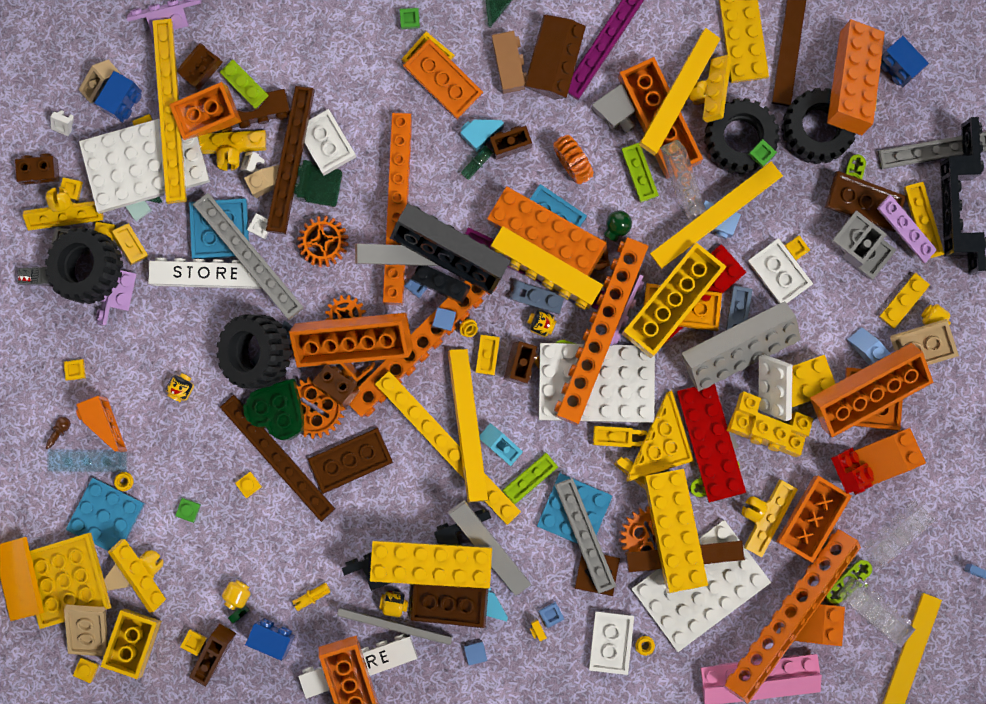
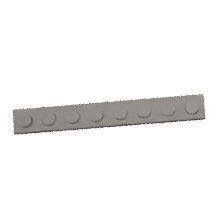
(248, 256)

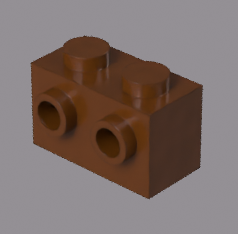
(510, 142)
(37, 169)
(520, 363)
(336, 385)

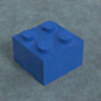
(902, 62)
(118, 97)
(270, 639)

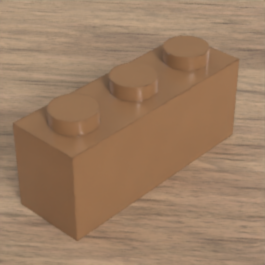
(509, 61)

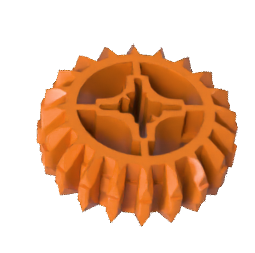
(573, 159)
(331, 240)

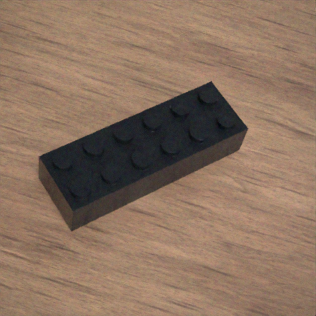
(449, 248)

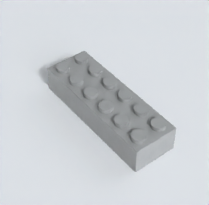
(741, 346)

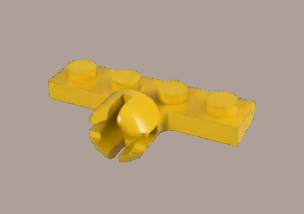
(713, 90)
(230, 144)
(61, 212)
(767, 516)
(139, 572)

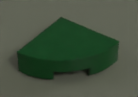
(238, 614)

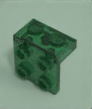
(317, 188)

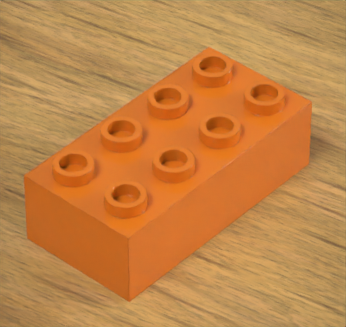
(813, 519)

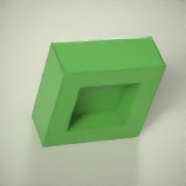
(409, 18)
(762, 153)
(188, 510)

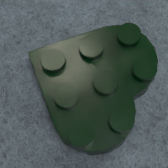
(277, 410)

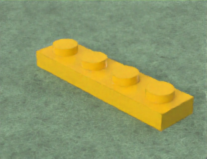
(923, 215)

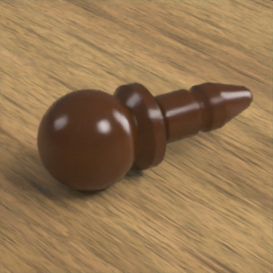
(61, 425)

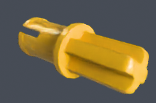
(311, 596)

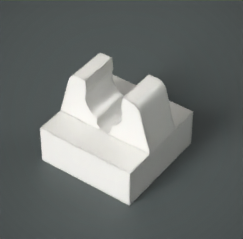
(61, 123)
(249, 162)
(258, 226)

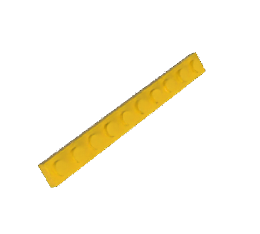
(168, 93)
(442, 441)

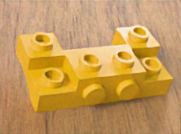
(767, 430)

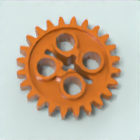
(327, 423)
(635, 543)

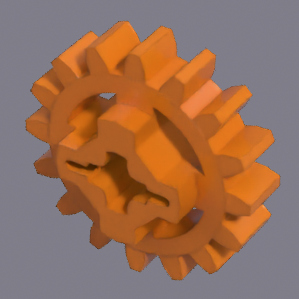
(349, 308)

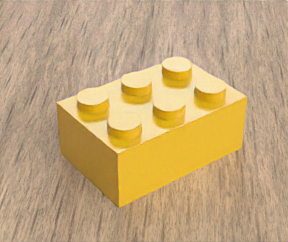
(810, 379)
(131, 643)

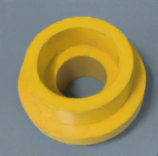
(468, 328)
(117, 481)
(649, 650)

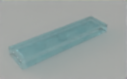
(88, 461)

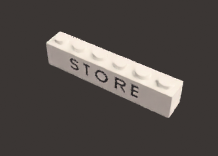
(200, 274)
(377, 659)

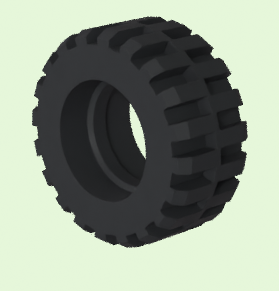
(742, 111)
(800, 141)
(63, 259)
(234, 351)

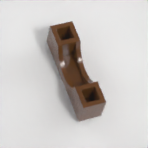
(273, 107)

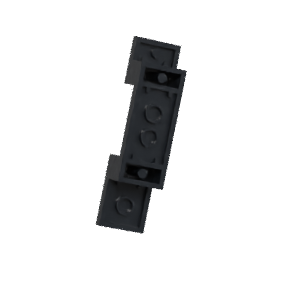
(952, 172)
(444, 535)

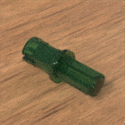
(477, 162)

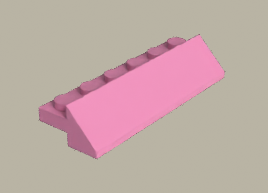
(790, 677)

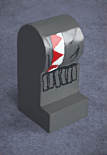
(32, 276)

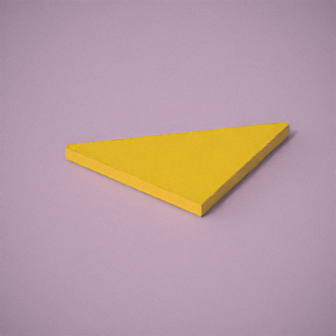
(664, 443)

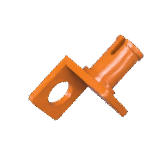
(350, 370)

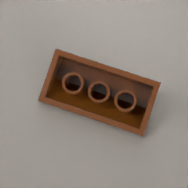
(555, 56)

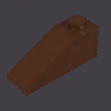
(212, 654)

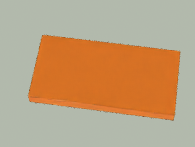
(443, 79)

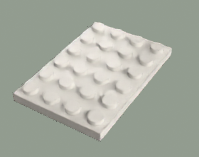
(129, 168)
(621, 391)
(694, 611)

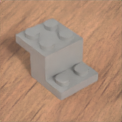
(863, 245)

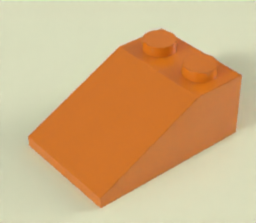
(205, 111)
(99, 417)
(892, 455)
(824, 626)

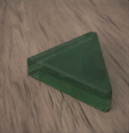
(495, 9)

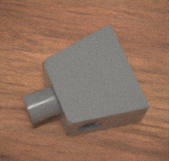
(615, 109)

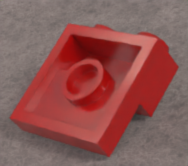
(852, 475)

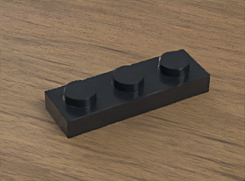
(441, 283)

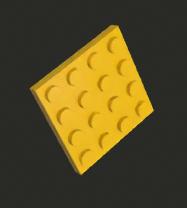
(68, 576)

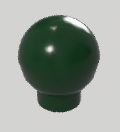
(617, 225)

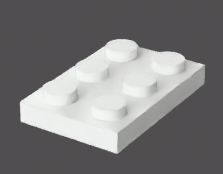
(327, 143)
(780, 272)
(775, 387)
(611, 643)

